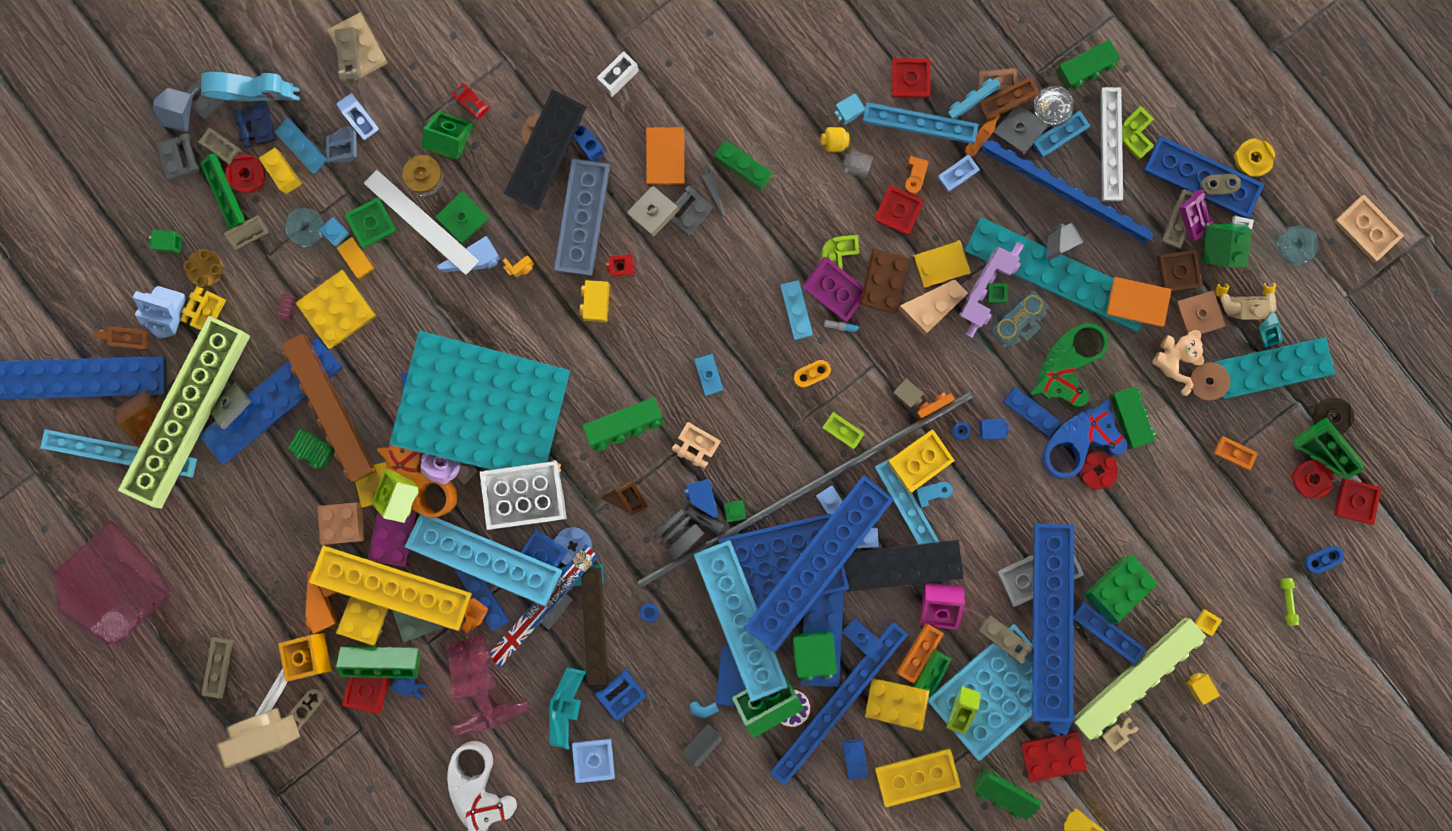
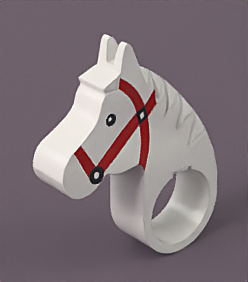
(468, 794)

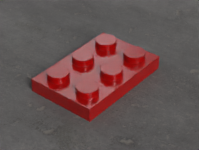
(1053, 756)

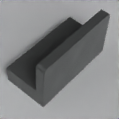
(702, 745)

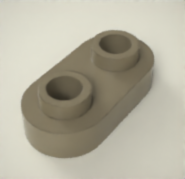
(1221, 183)

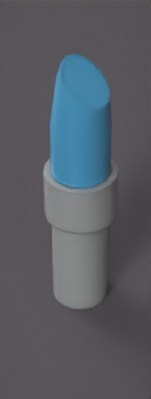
(841, 326)

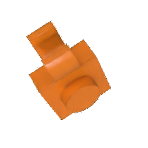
(474, 615)

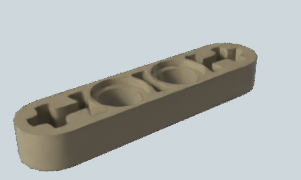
(307, 698)

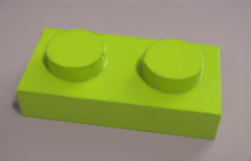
(843, 430)

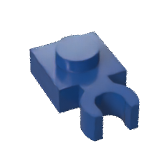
(408, 685)

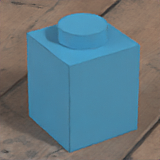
(335, 232)

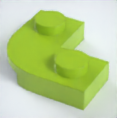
(1131, 133)
(840, 246)

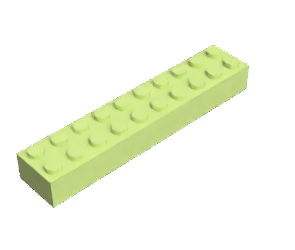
(184, 413)

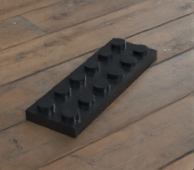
(545, 150)
(904, 565)

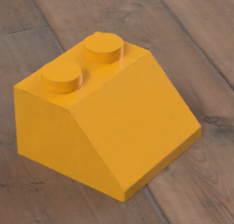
(304, 657)

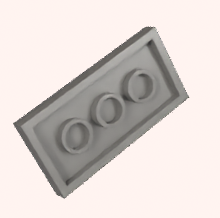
(1018, 579)

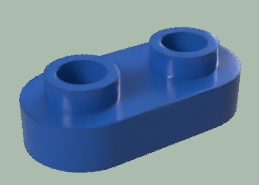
(1322, 559)

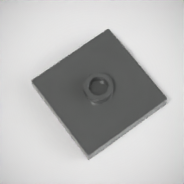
(1020, 129)
(230, 406)

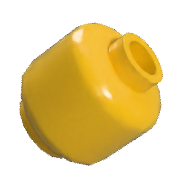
(835, 139)

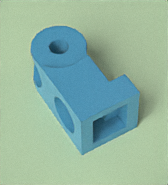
(937, 490)

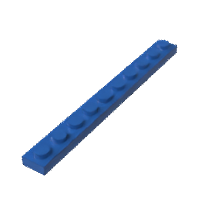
(1071, 194)
(837, 705)

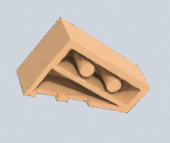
(932, 306)

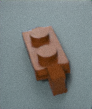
(123, 337)

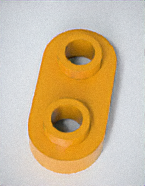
(811, 373)

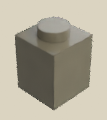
(908, 394)

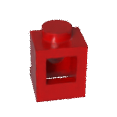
(614, 261)

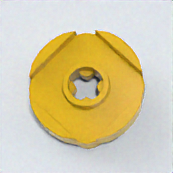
(1249, 167)

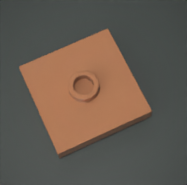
(1200, 313)

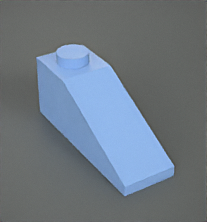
(481, 250)

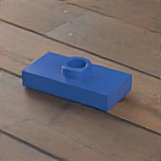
(862, 638)

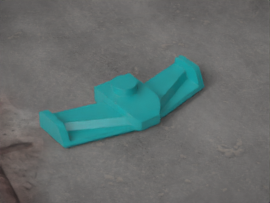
(564, 707)

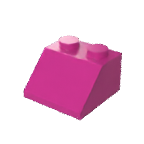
(942, 605)

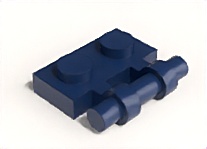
(261, 124)

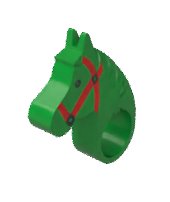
(1057, 374)

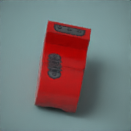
(470, 101)

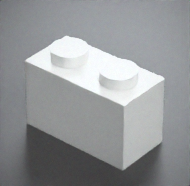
(617, 74)

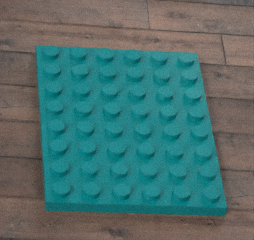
(478, 404)

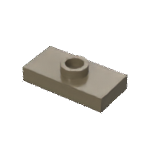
(219, 145)
(246, 232)

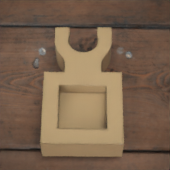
(1117, 736)

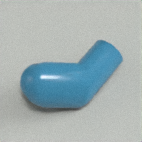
(701, 711)

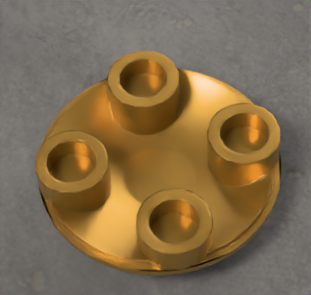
(203, 268)

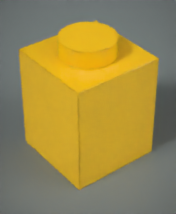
(1202, 688)

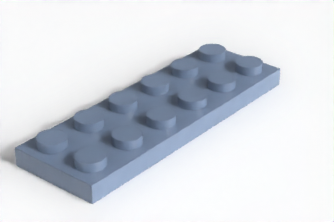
(582, 217)

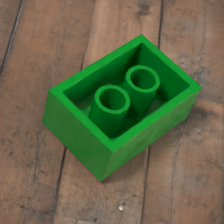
(1120, 589)

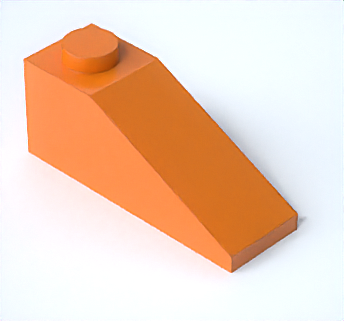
(319, 609)

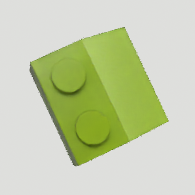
(395, 496)

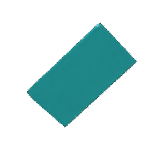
(1270, 331)

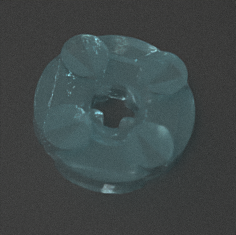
(294, 226)
(1306, 237)

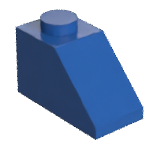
(701, 496)
(854, 758)

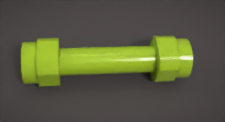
(1291, 618)

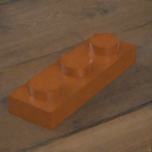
(1009, 98)

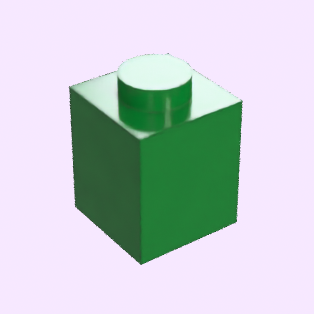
(165, 241)

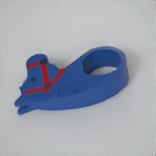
(1091, 427)

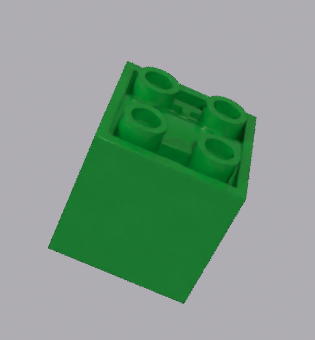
(814, 655)

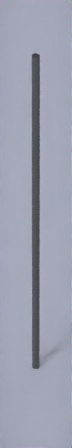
(807, 488)

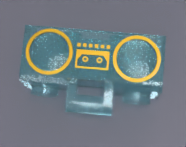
(1012, 324)

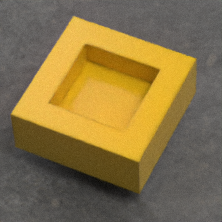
(1208, 622)

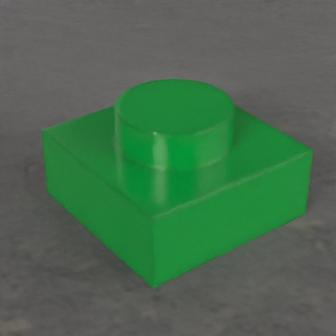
(997, 293)
(734, 511)

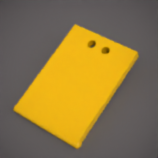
(942, 264)

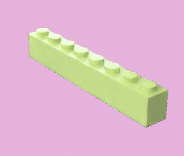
(1138, 678)

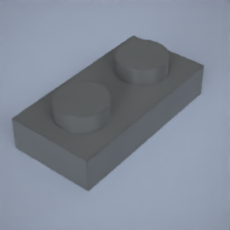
(549, 620)

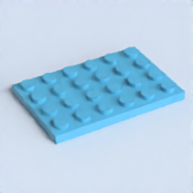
(1003, 699)

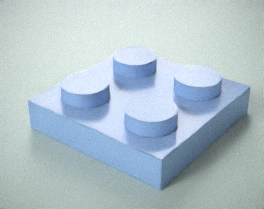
(593, 760)

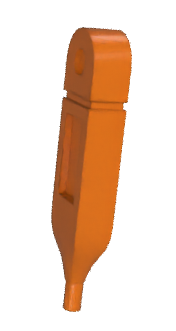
(981, 137)

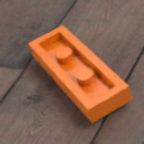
(919, 653)

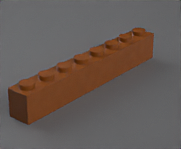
(328, 408)

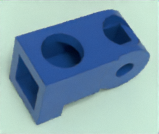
(588, 143)

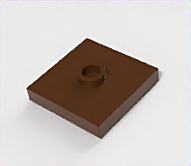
(1180, 270)

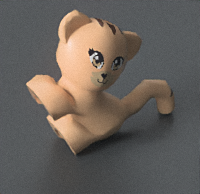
(1187, 349)

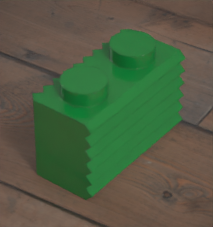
(311, 448)

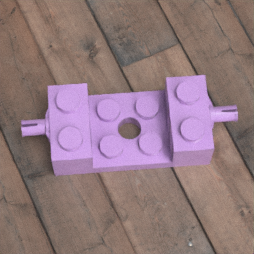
(1000, 260)

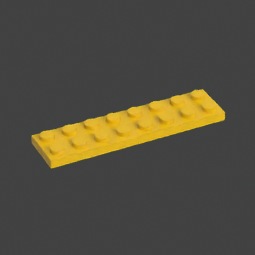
(390, 588)

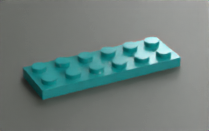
(1278, 367)

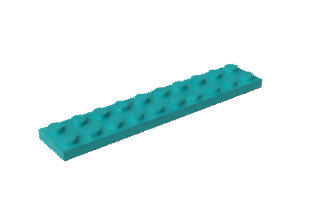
(1058, 276)

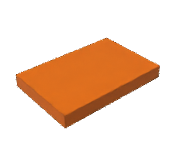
(665, 156)
(1138, 302)

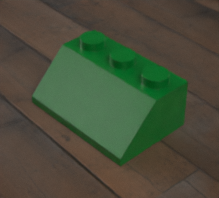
(769, 710)
(1005, 795)

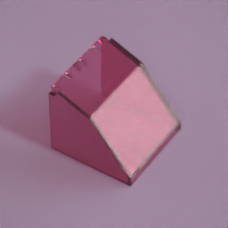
(109, 586)

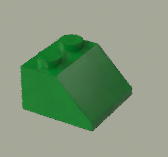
(446, 135)
(1227, 245)

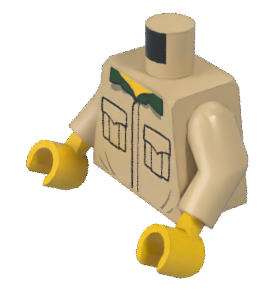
(1249, 306)

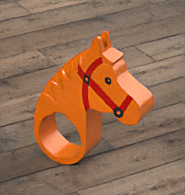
(408, 464)

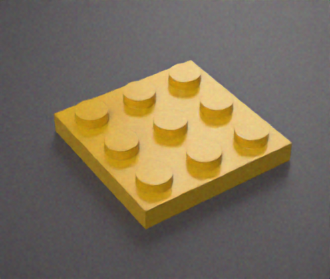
(336, 309)

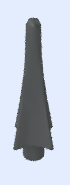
(710, 182)

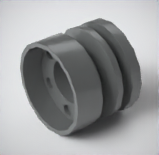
(677, 534)

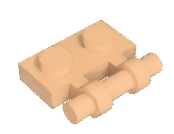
(699, 440)

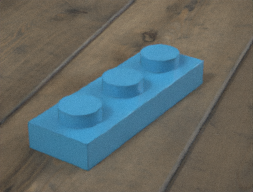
(1060, 135)
(300, 145)

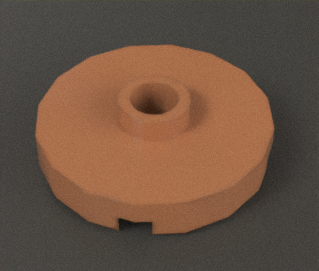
(1218, 388)

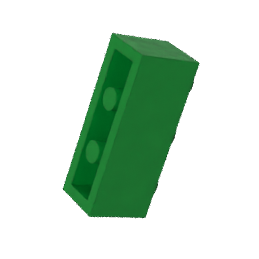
(1088, 65)
(742, 166)
(1132, 417)

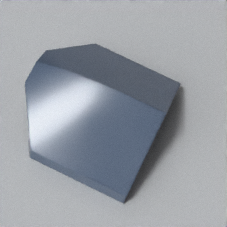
(173, 109)
(341, 146)

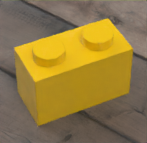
(280, 170)
(595, 301)

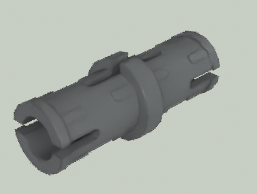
(716, 526)

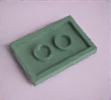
(413, 627)

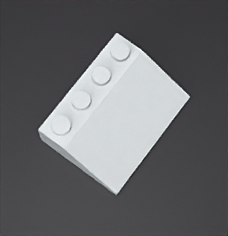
(522, 495)

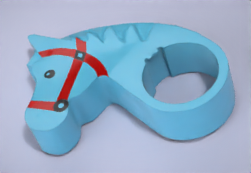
(243, 88)

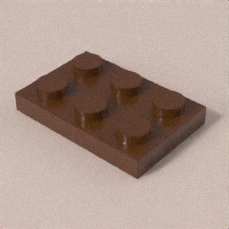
(884, 281)

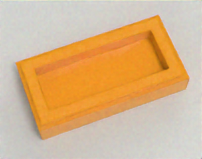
(355, 258)

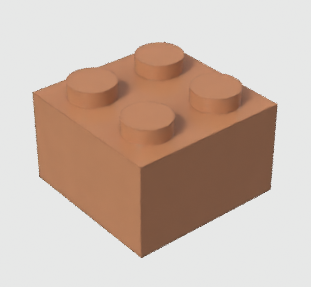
(340, 523)

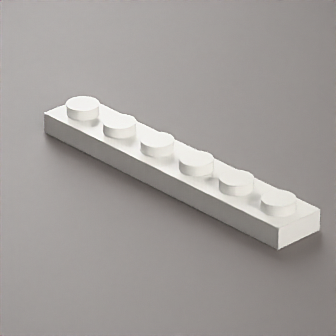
(1111, 144)

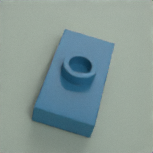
(708, 374)

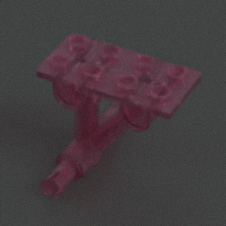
(472, 679)

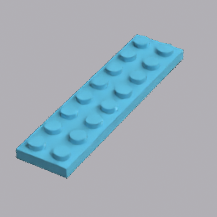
(484, 559)
(734, 609)

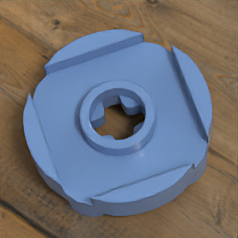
(577, 536)

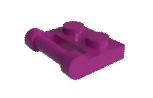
(1195, 215)

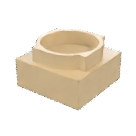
(257, 736)

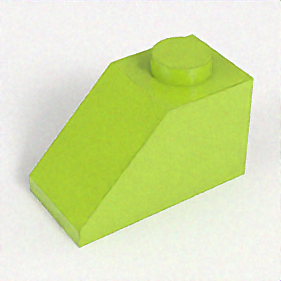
(964, 710)

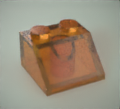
(137, 416)

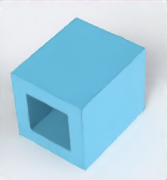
(849, 109)

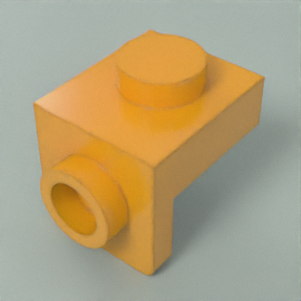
(522, 267)

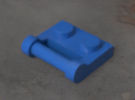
(625, 699)

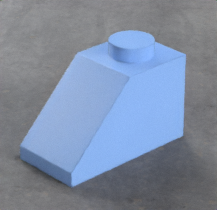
(357, 116)

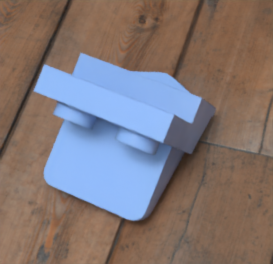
(159, 311)

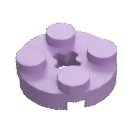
(439, 474)

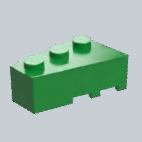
(1330, 448)

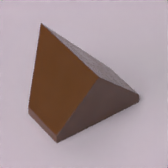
(627, 498)

